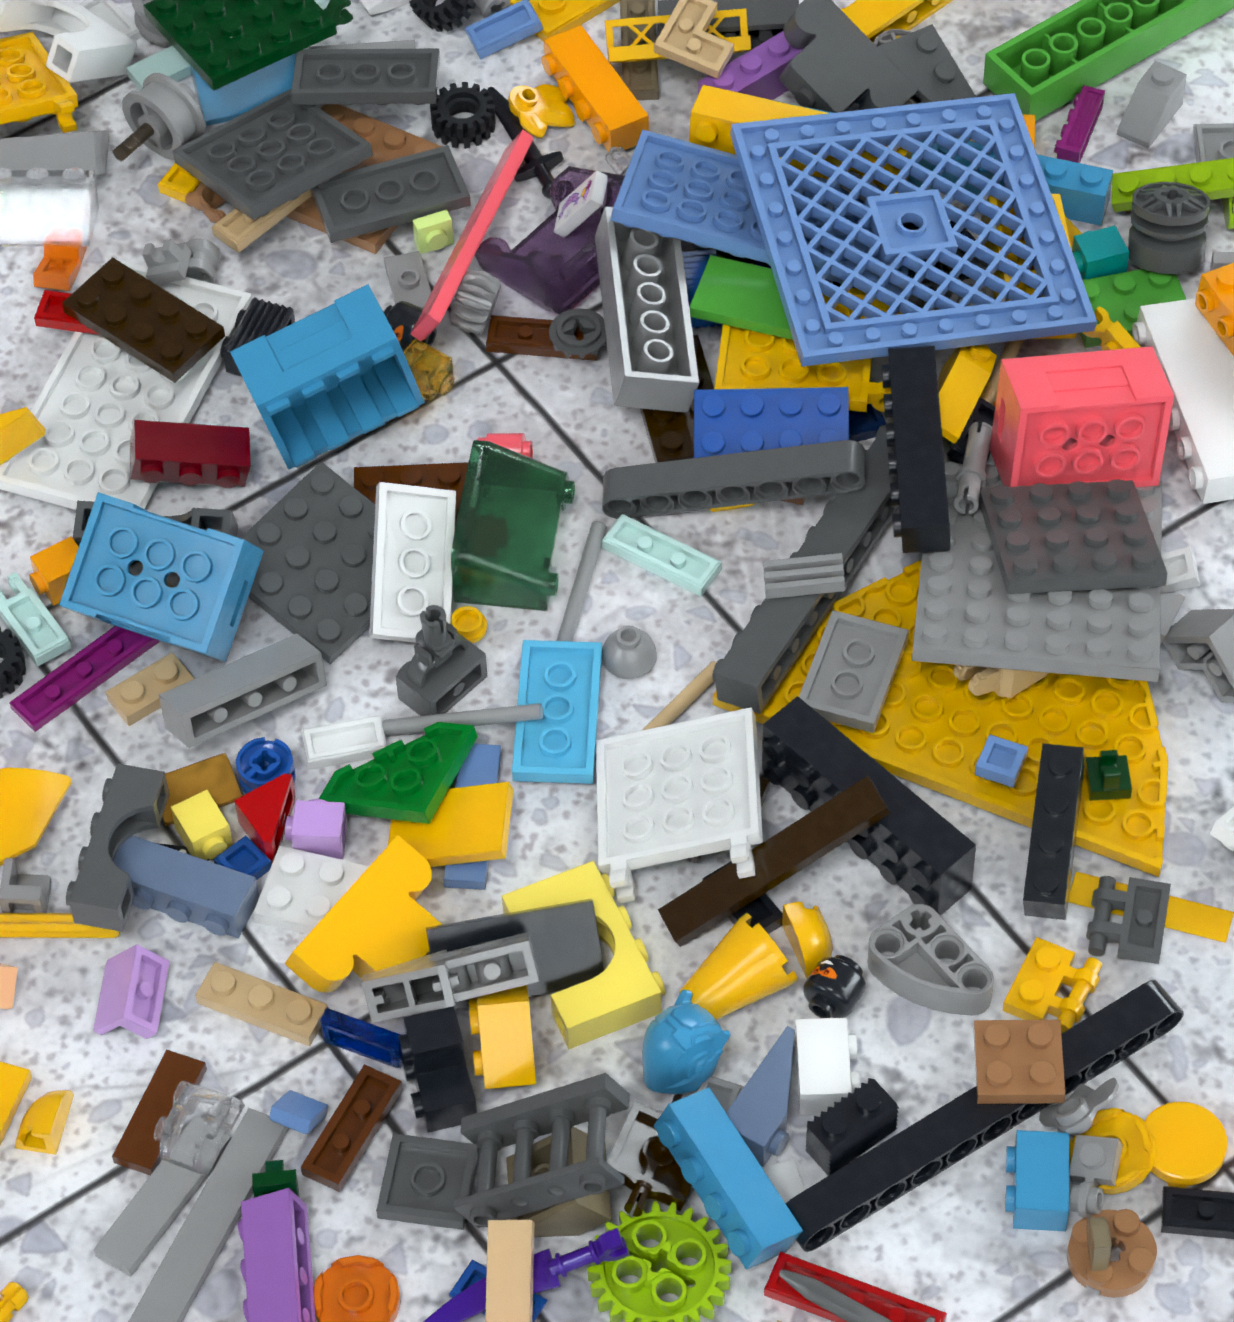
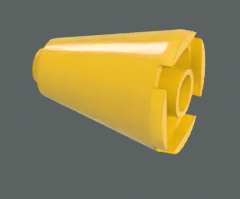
(739, 971)

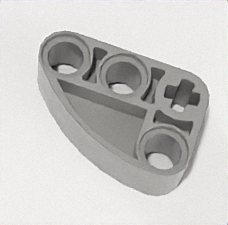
(915, 969)

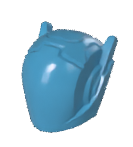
(681, 1047)

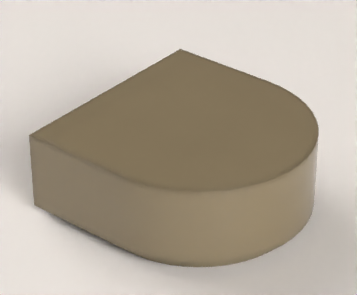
(1098, 1243)

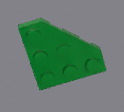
(404, 779)

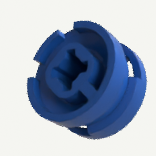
(262, 762)

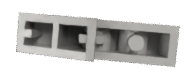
(450, 977)

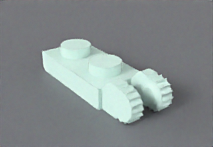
(32, 623)

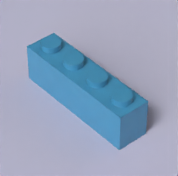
(727, 1178)

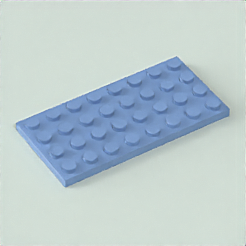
(703, 199)

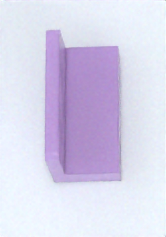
(132, 992)

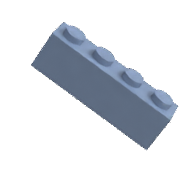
(188, 887)

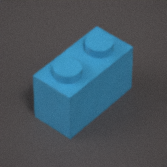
(1040, 1180)

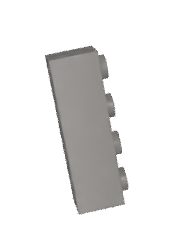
(242, 690)

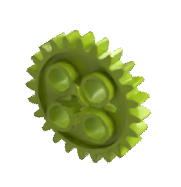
(661, 1271)

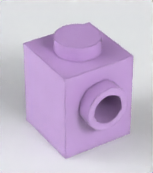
(318, 827)

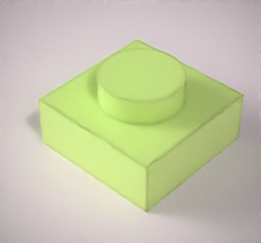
(433, 231)

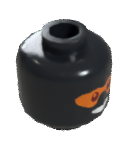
(402, 320)
(834, 987)

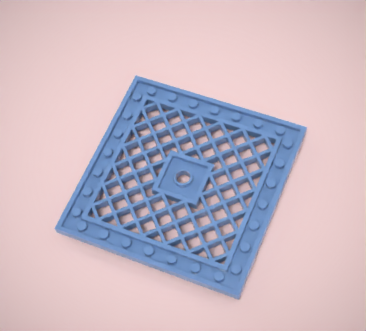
(832, 337)

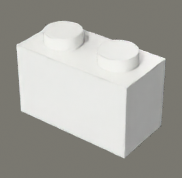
(824, 1063)

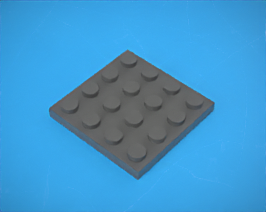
(272, 154)
(1071, 537)
(317, 561)

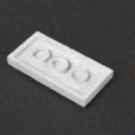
(410, 558)

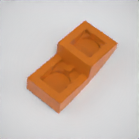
(59, 266)

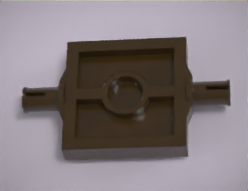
(646, 1162)

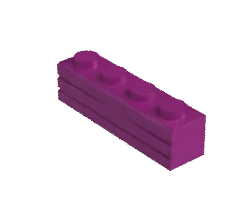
(1080, 124)

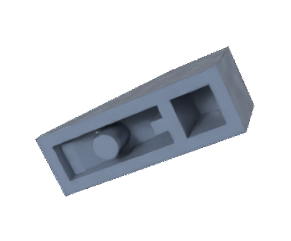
(763, 1103)

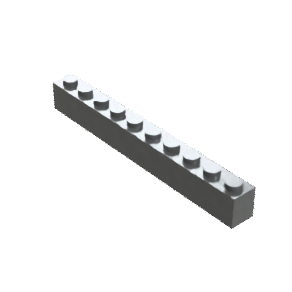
(785, 625)

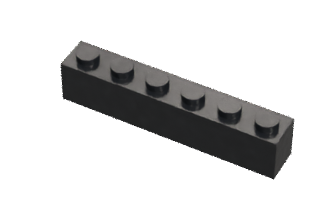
(918, 450)

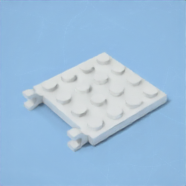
(678, 796)

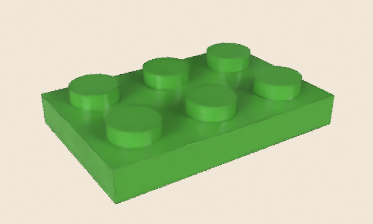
(1125, 293)

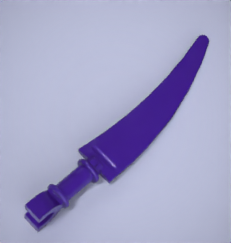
(472, 1300)

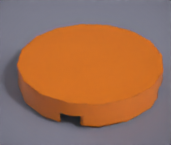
(356, 1291)

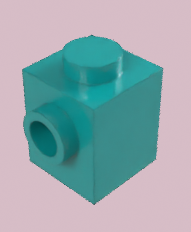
(1100, 253)

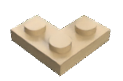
(688, 43)
(140, 693)

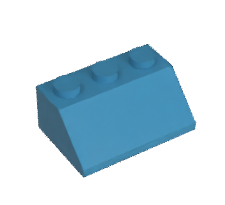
(244, 93)

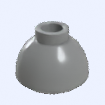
(629, 653)

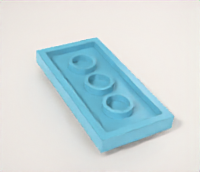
(567, 684)

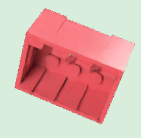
(1082, 418)

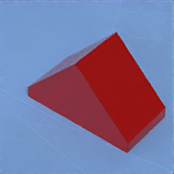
(265, 811)

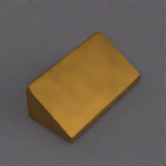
(209, 774)

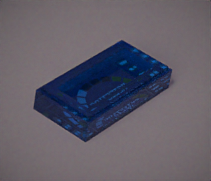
(361, 1038)

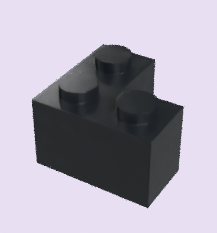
(437, 1064)

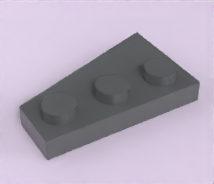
(928, 65)

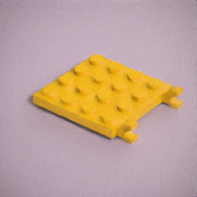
(30, 87)
(769, 361)

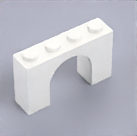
(82, 42)

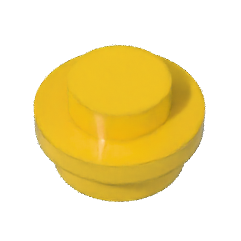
(469, 623)

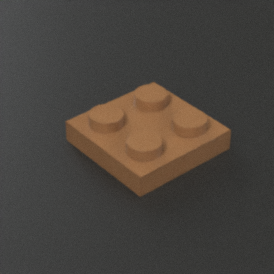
(1019, 1061)

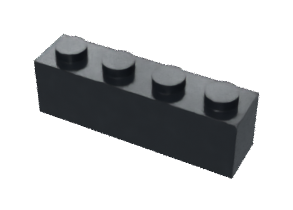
(1054, 831)

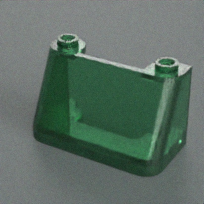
(508, 529)

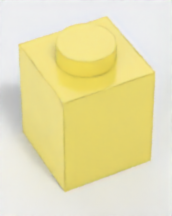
(202, 826)

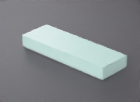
(661, 555)

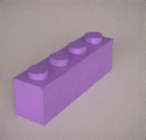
(757, 70)
(277, 1259)

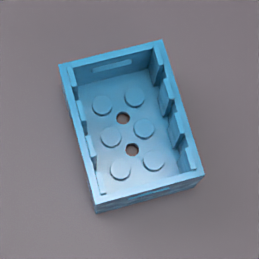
(328, 377)
(194, 615)

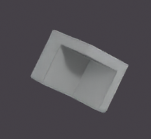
(23, 891)

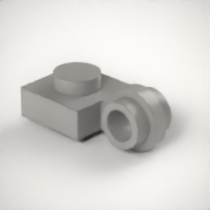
(1093, 1164)

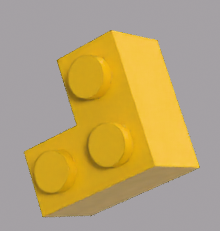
(505, 1038)

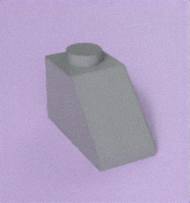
(1152, 104)

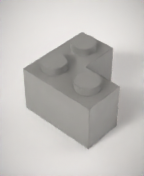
(1206, 643)

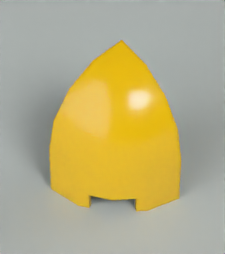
(807, 934)
(45, 1122)

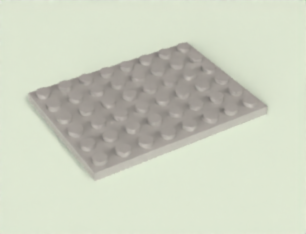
(974, 622)

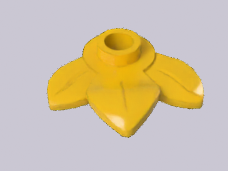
(540, 108)

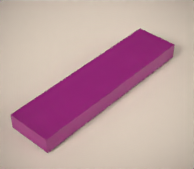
(79, 676)

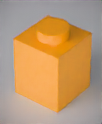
(52, 569)

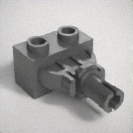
(442, 667)

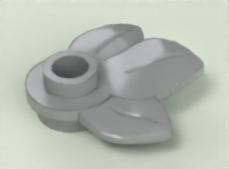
(1079, 1109)

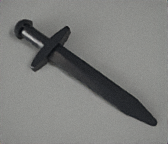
(536, 164)

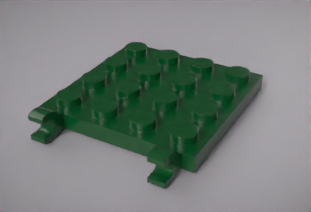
(242, 36)

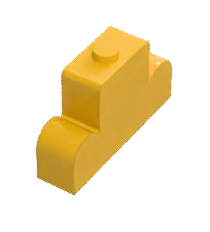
(371, 924)

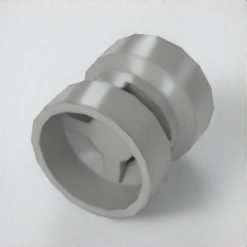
(203, 260)

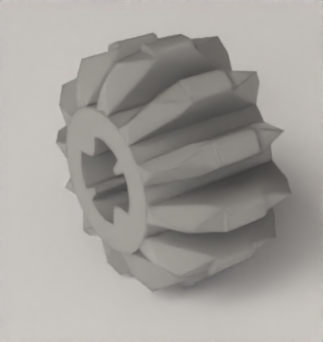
(475, 301)

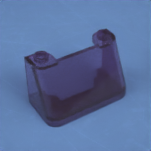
(546, 266)

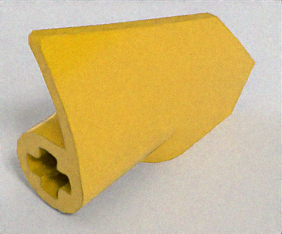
(27, 807)

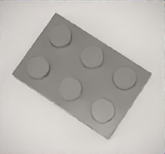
(854, 670)

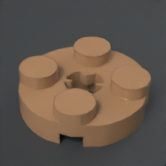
(1134, 1261)

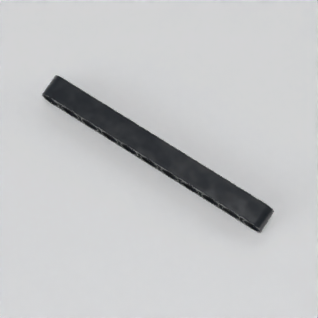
(966, 1126)

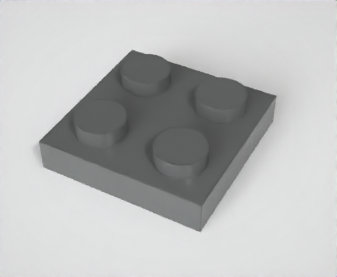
(425, 1179)

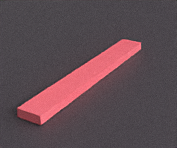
(472, 236)

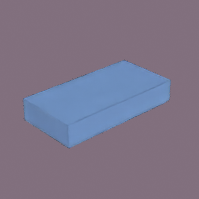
(503, 28)

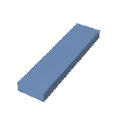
(479, 768)

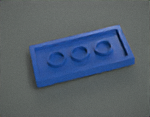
(768, 418)

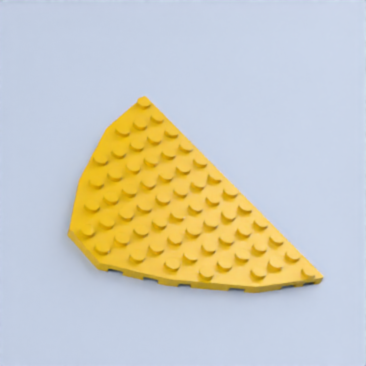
(938, 728)

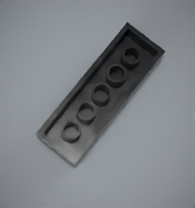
(907, 846)

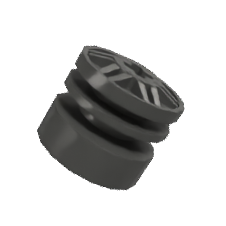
(1168, 227)

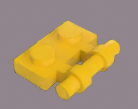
(1040, 979)

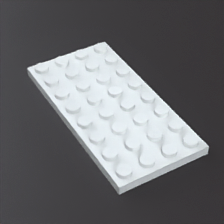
(97, 397)

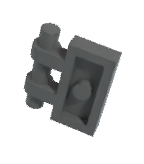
(1143, 919)

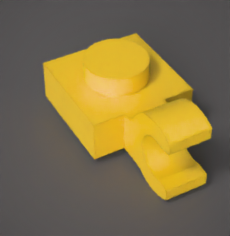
(1112, 334)

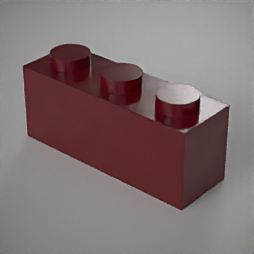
(189, 453)

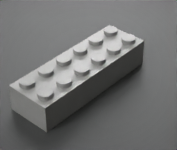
(646, 317)

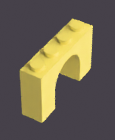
(626, 988)

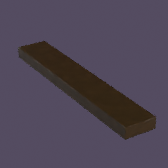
(775, 861)

